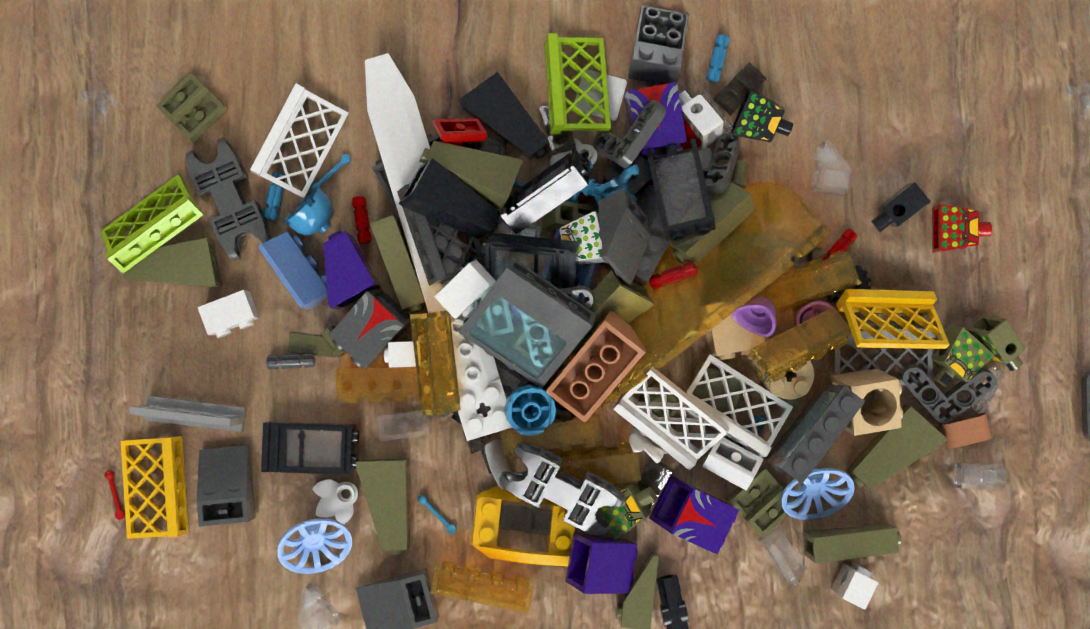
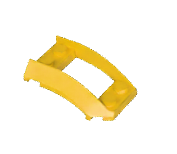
(486, 531)

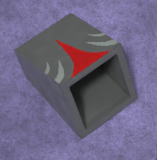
(370, 327)

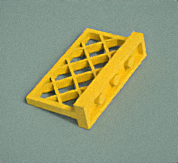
(889, 303)
(173, 489)

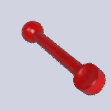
(119, 514)

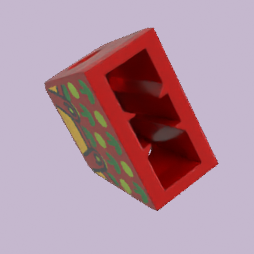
(956, 228)

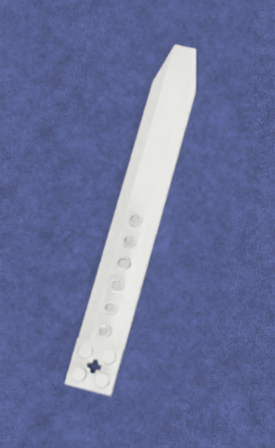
(401, 144)

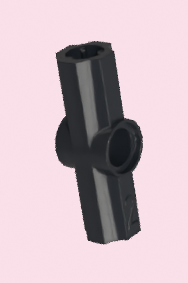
(673, 607)

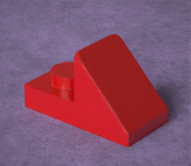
(460, 130)

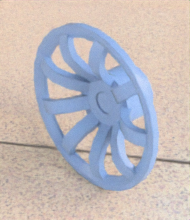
(814, 487)
(311, 540)

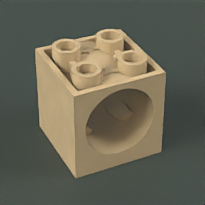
(730, 338)
(885, 409)

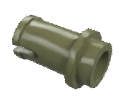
(739, 173)
(335, 351)

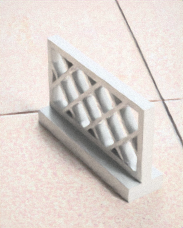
(281, 129)
(660, 429)
(737, 432)

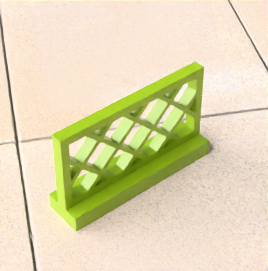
(556, 89)
(150, 235)

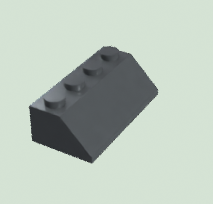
(657, 244)

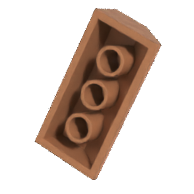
(597, 367)

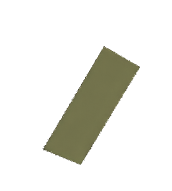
(309, 344)

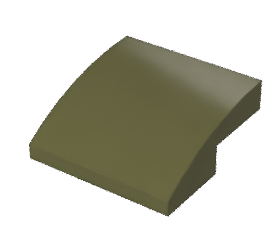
(192, 107)
(717, 389)
(761, 502)

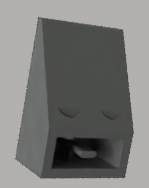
(658, 45)
(623, 233)
(225, 486)
(399, 602)

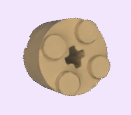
(793, 386)

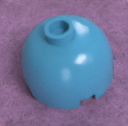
(311, 214)
(529, 409)

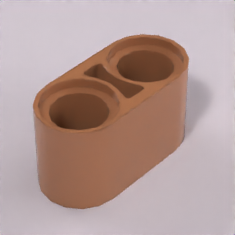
(966, 430)

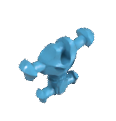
(616, 184)

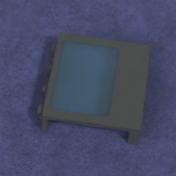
(527, 323)
(814, 431)

